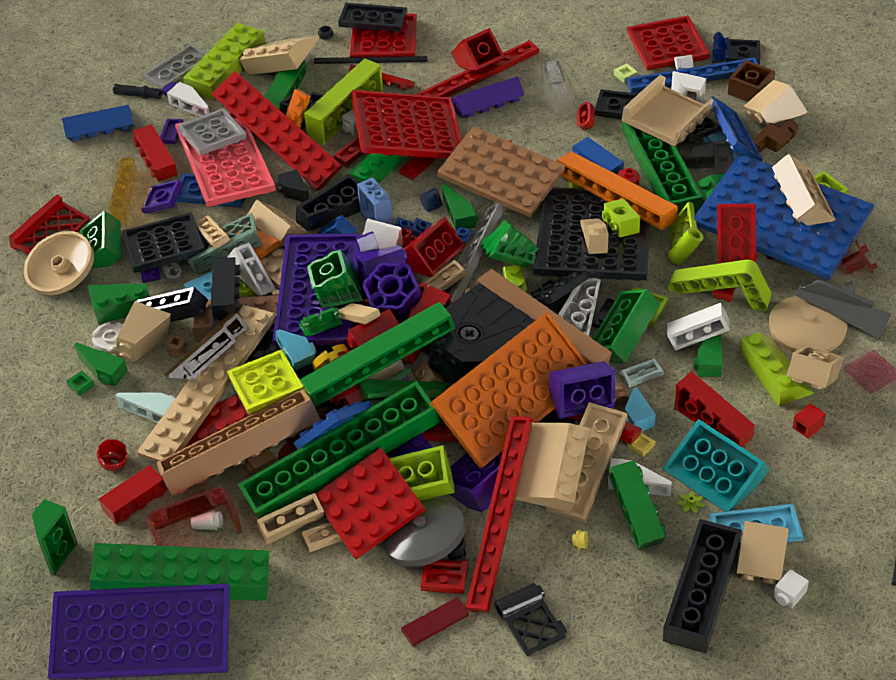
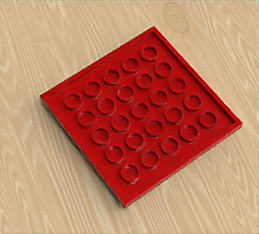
(405, 124)

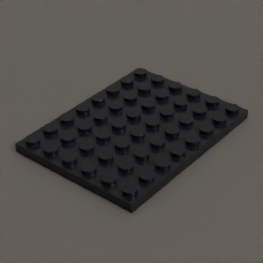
(564, 247)

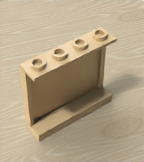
(665, 112)

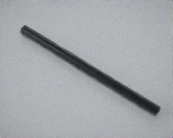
(394, 59)

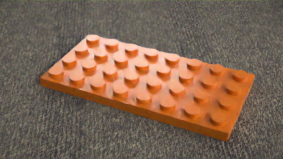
(507, 385)

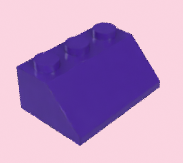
(583, 384)

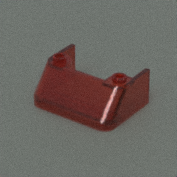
(188, 508)

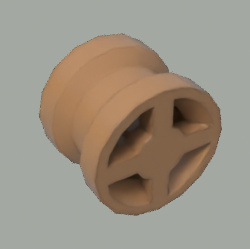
(176, 345)

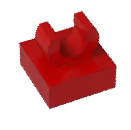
(725, 294)

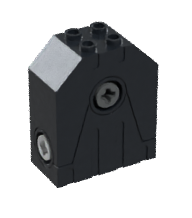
(481, 327)

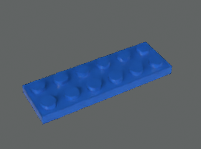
(735, 130)

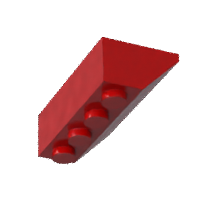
(433, 248)

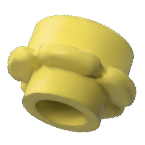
(580, 539)

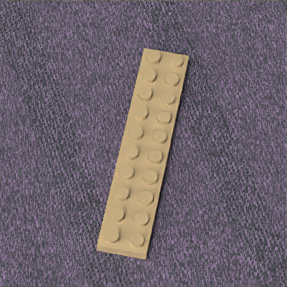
(204, 390)

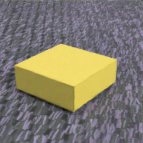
(642, 445)

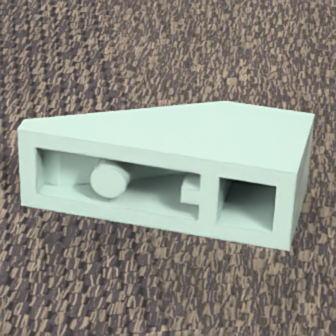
(147, 405)

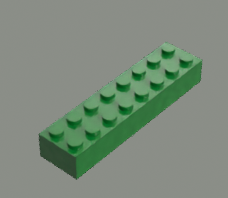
(663, 168)
(162, 566)

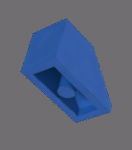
(338, 226)

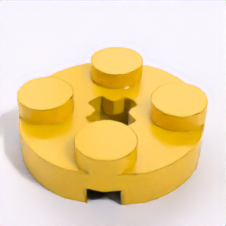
(325, 358)

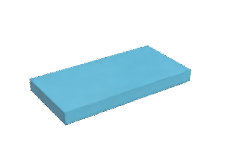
(778, 515)

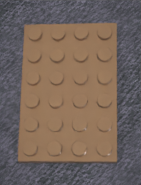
(501, 171)

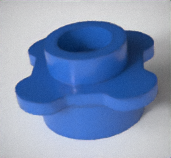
(464, 233)

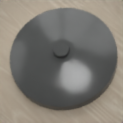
(427, 536)

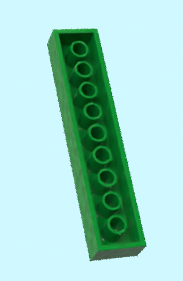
(339, 450)

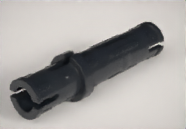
(144, 92)

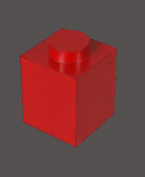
(809, 420)

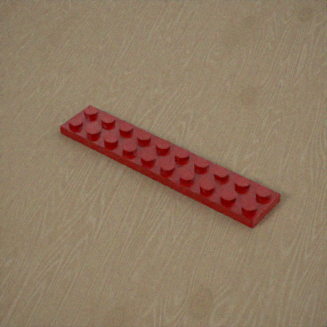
(277, 131)

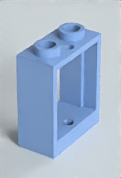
(374, 202)

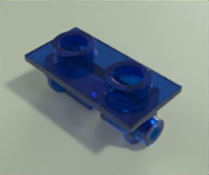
(720, 47)

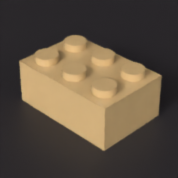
(814, 367)

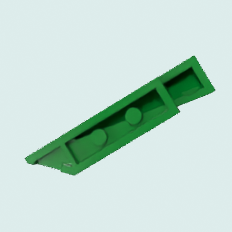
(381, 389)

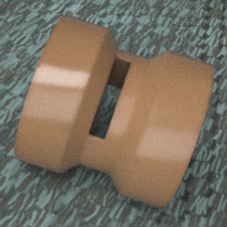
(620, 395)

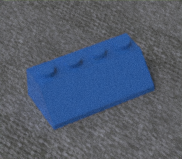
(97, 122)

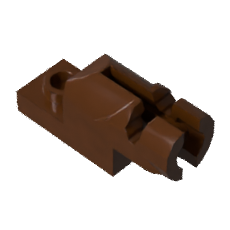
(775, 136)

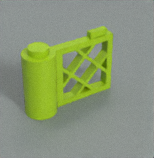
(684, 238)

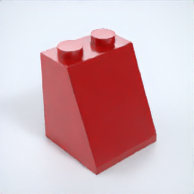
(477, 51)

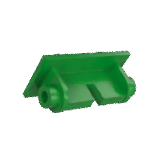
(313, 324)

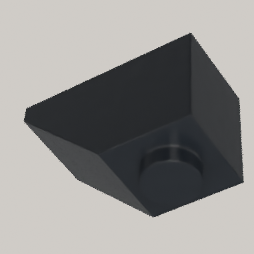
(292, 186)

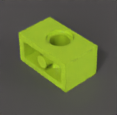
(621, 218)

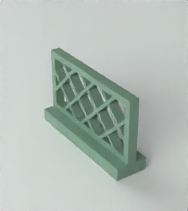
(249, 234)

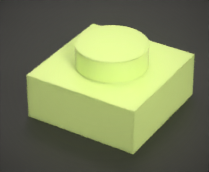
(624, 72)

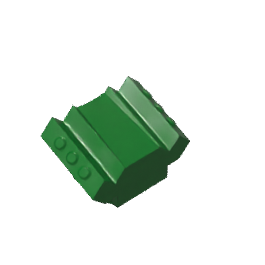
(510, 246)
(335, 280)

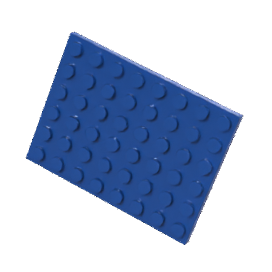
(778, 234)

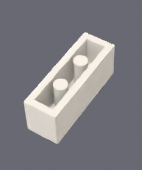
(698, 326)

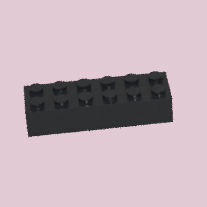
(702, 586)

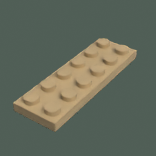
(603, 436)

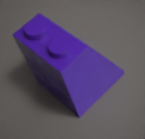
(369, 260)

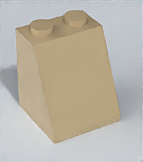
(774, 104)
(141, 331)
(762, 552)

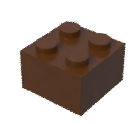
(749, 80)

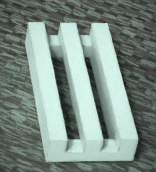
(642, 375)

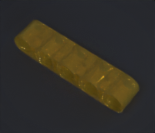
(123, 189)

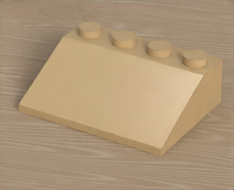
(277, 55)
(553, 465)

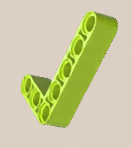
(722, 276)

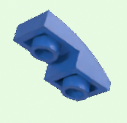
(417, 226)

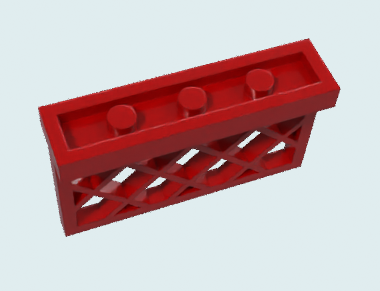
(39, 221)

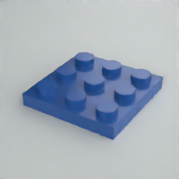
(333, 420)

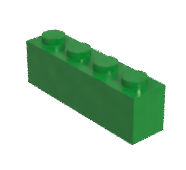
(636, 504)

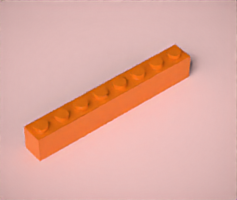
(613, 187)

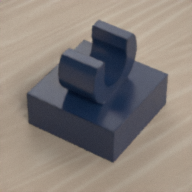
(431, 199)

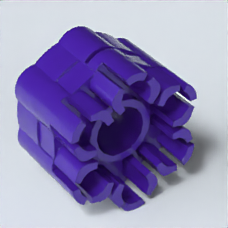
(390, 278)

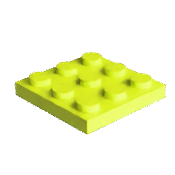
(264, 381)

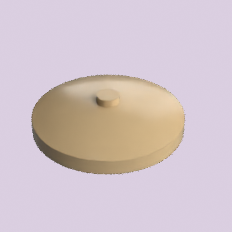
(58, 263)
(800, 323)

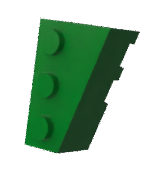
(115, 300)

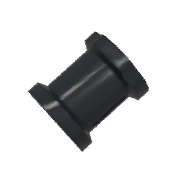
(459, 552)

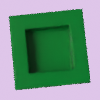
(80, 383)

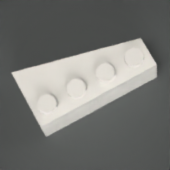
(581, 305)

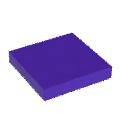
(162, 196)

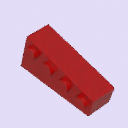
(427, 299)
(701, 402)

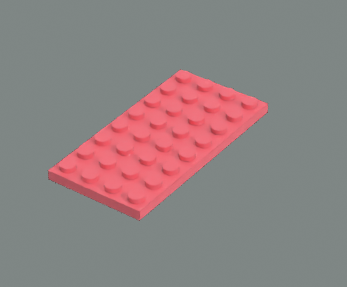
(230, 171)

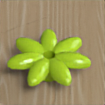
(690, 502)

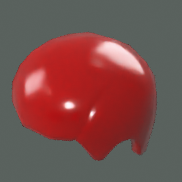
(112, 450)

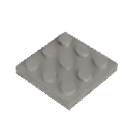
(212, 131)

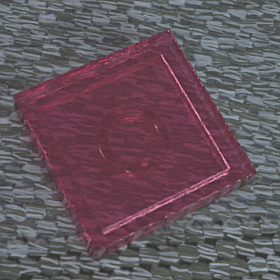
(871, 371)

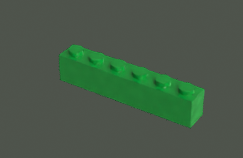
(285, 83)

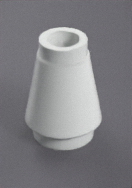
(208, 521)

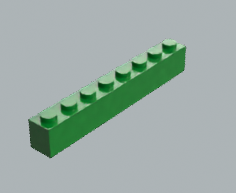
(377, 354)

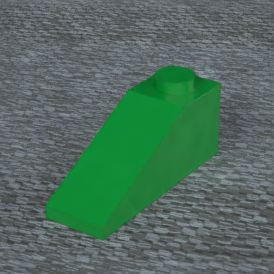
(459, 209)
(709, 358)
(104, 366)

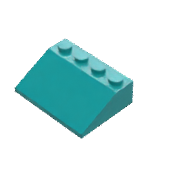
(716, 467)

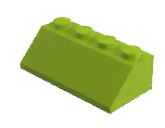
(771, 368)
(426, 472)

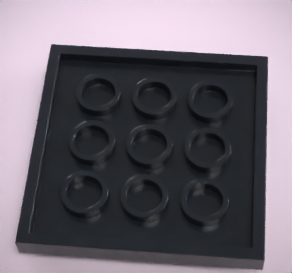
(163, 242)

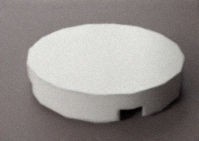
(109, 343)

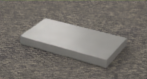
(174, 67)

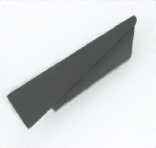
(846, 306)

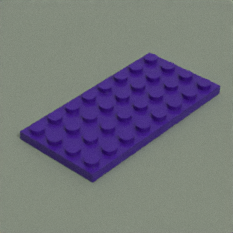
(296, 293)
(139, 632)

